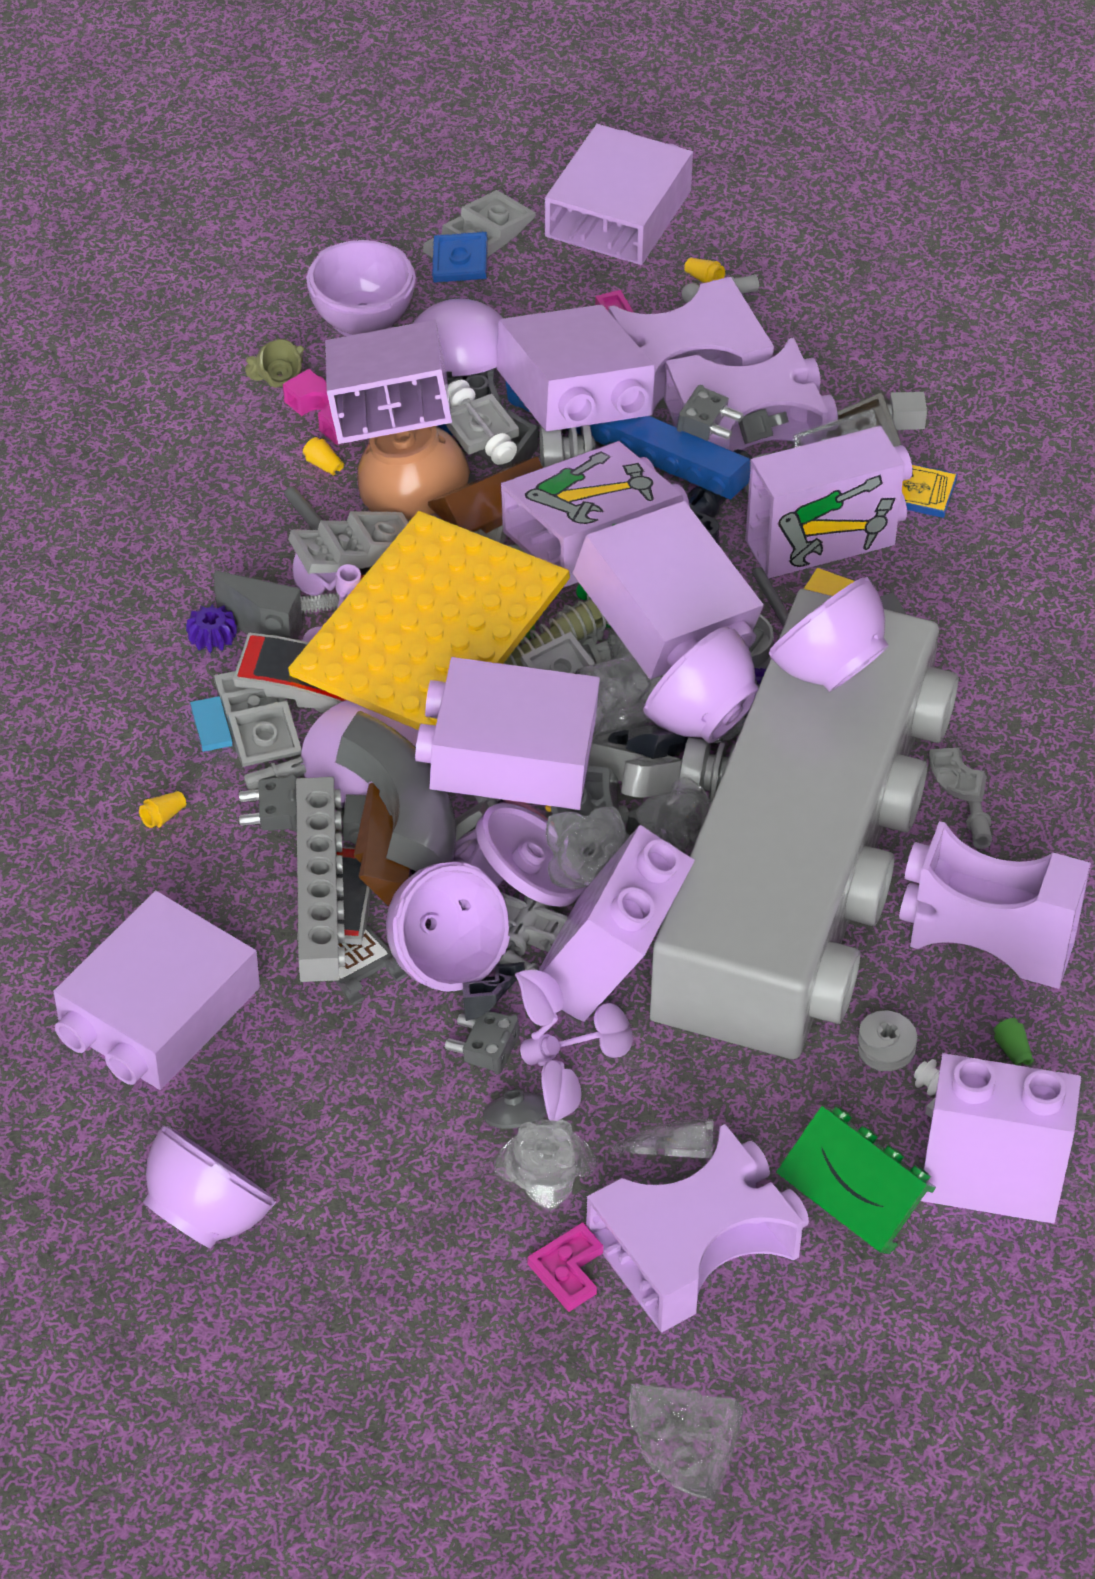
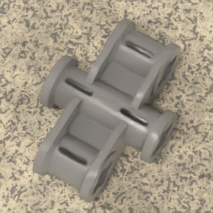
(531, 924)

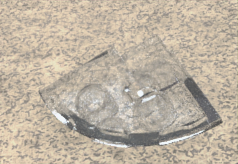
(674, 1138)
(686, 1435)

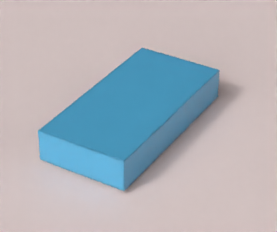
(211, 723)

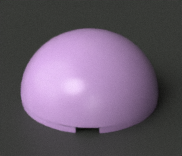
(466, 334)

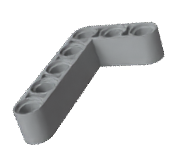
(638, 773)

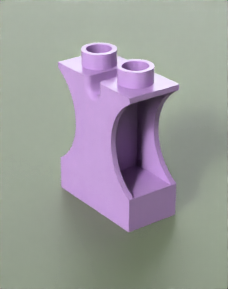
(711, 325)
(777, 385)
(1008, 908)
(679, 1232)

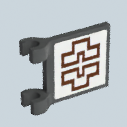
(364, 961)

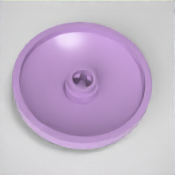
(323, 741)
(519, 852)

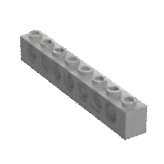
(318, 881)

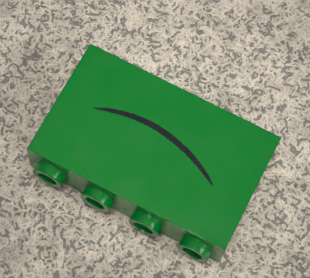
(855, 1177)

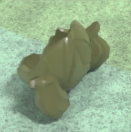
(275, 359)

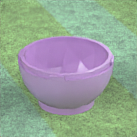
(361, 285)
(835, 638)
(706, 688)
(460, 942)
(200, 1190)

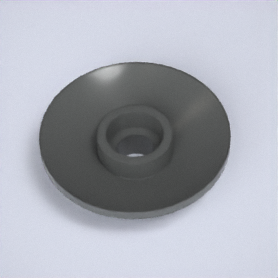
(515, 1109)

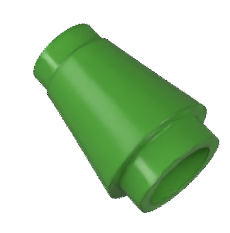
(1013, 1041)

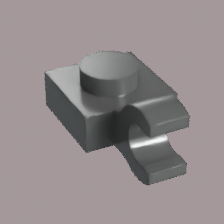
(758, 425)

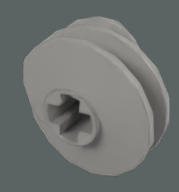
(887, 1040)

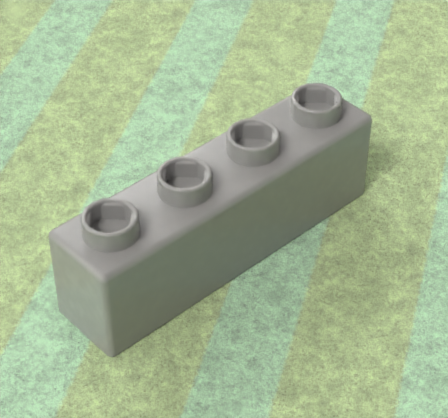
(794, 845)

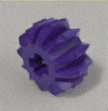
(211, 628)

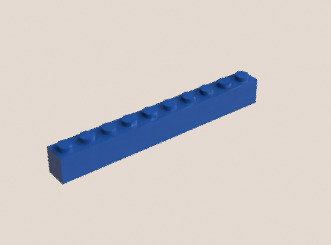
(672, 451)

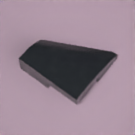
(651, 740)
(484, 994)

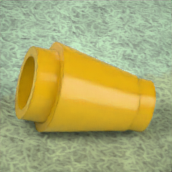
(704, 269)
(322, 455)
(160, 809)

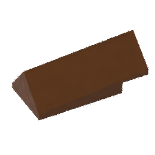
(480, 502)
(371, 849)

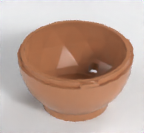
(409, 470)

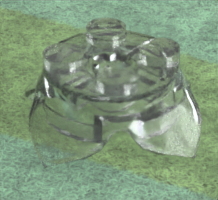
(667, 814)
(571, 834)
(550, 1177)

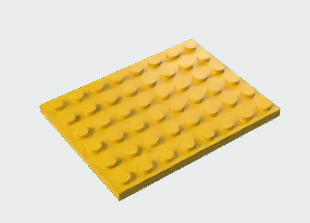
(419, 605)

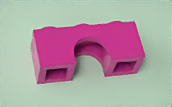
(309, 393)

